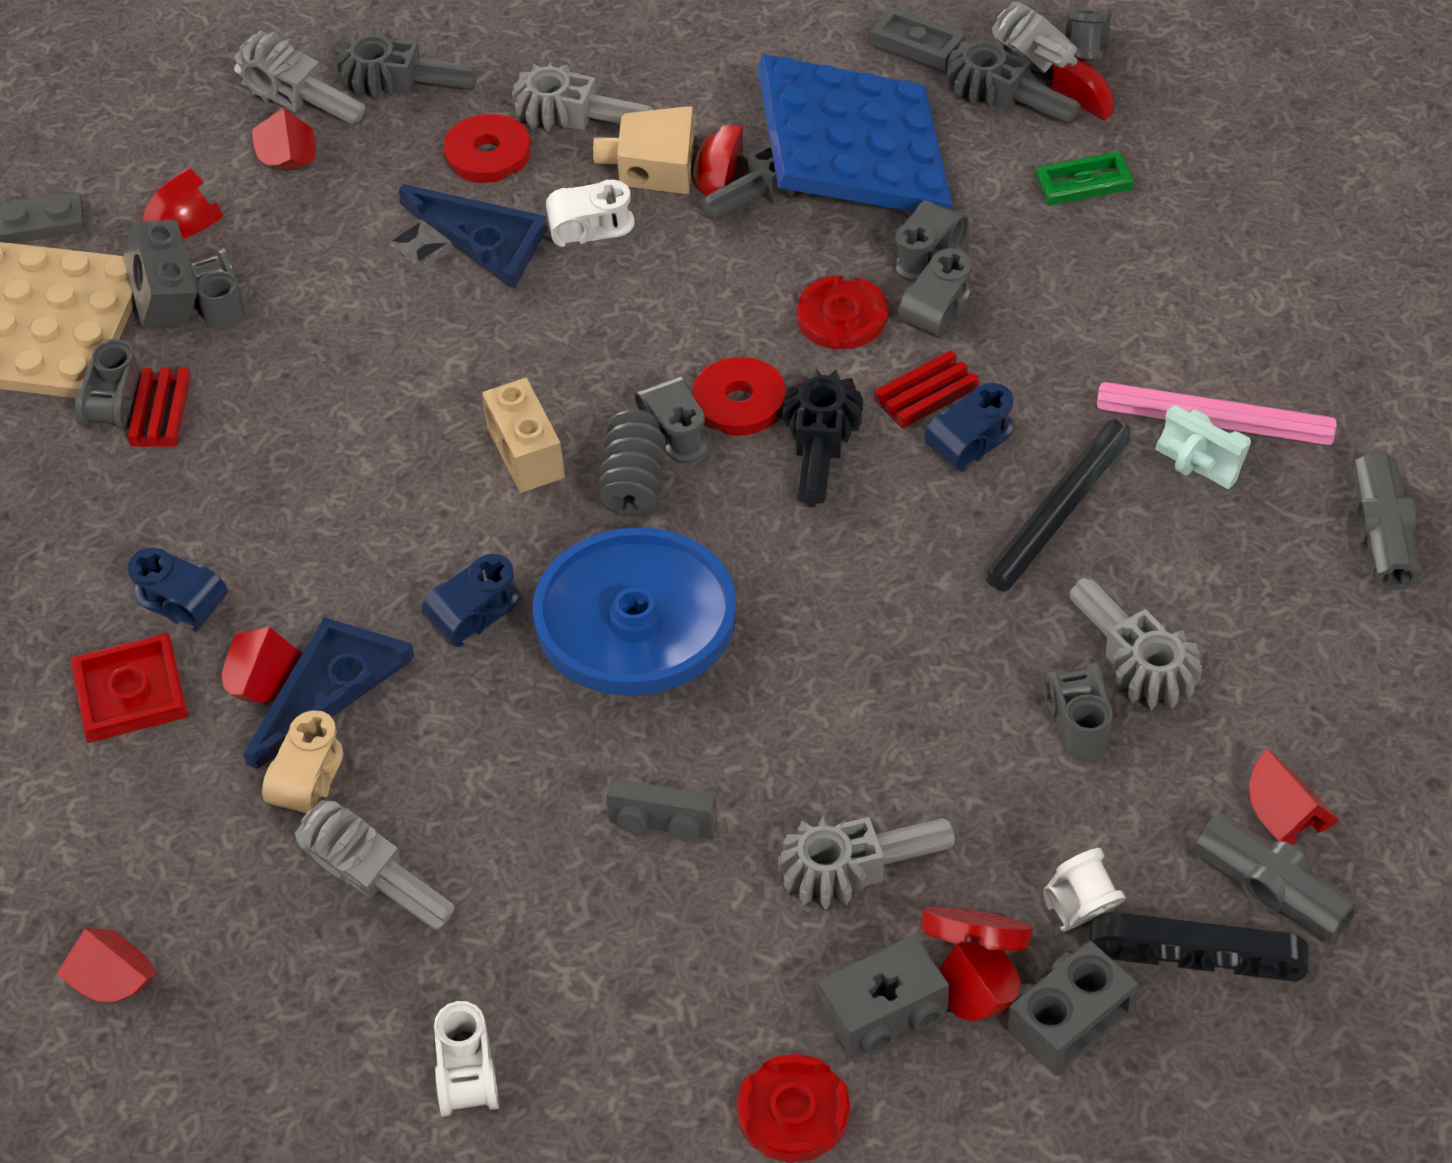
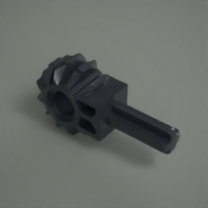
(820, 417)

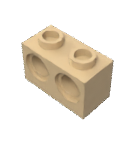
(523, 435)

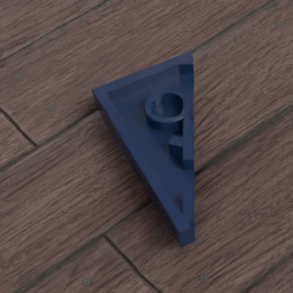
(488, 233)
(329, 676)

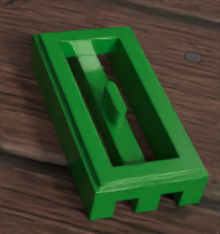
(1086, 183)

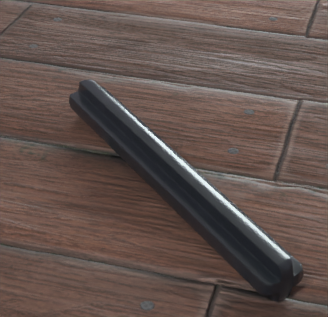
(1058, 505)

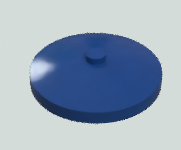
(634, 611)

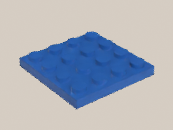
(851, 135)

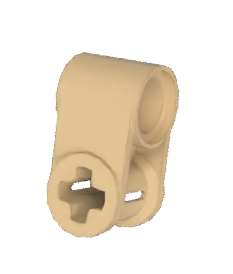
(304, 763)

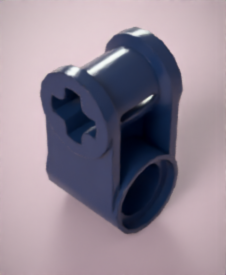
(972, 425)
(175, 587)
(468, 602)

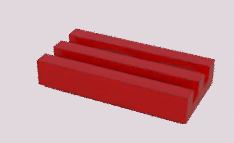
(163, 380)
(922, 383)

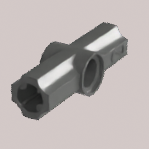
(1386, 520)
(1276, 877)

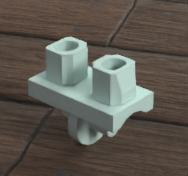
(1202, 446)

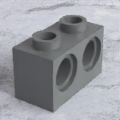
(1081, 1014)

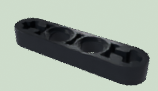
(1200, 945)

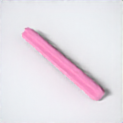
(1222, 413)

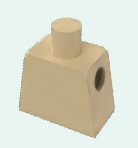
(652, 149)

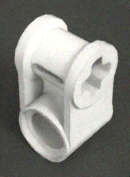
(586, 214)
(1081, 890)
(464, 1067)

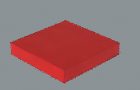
(128, 687)

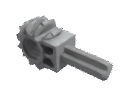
(1033, 38)
(290, 77)
(565, 99)
(1142, 651)
(855, 855)
(367, 861)

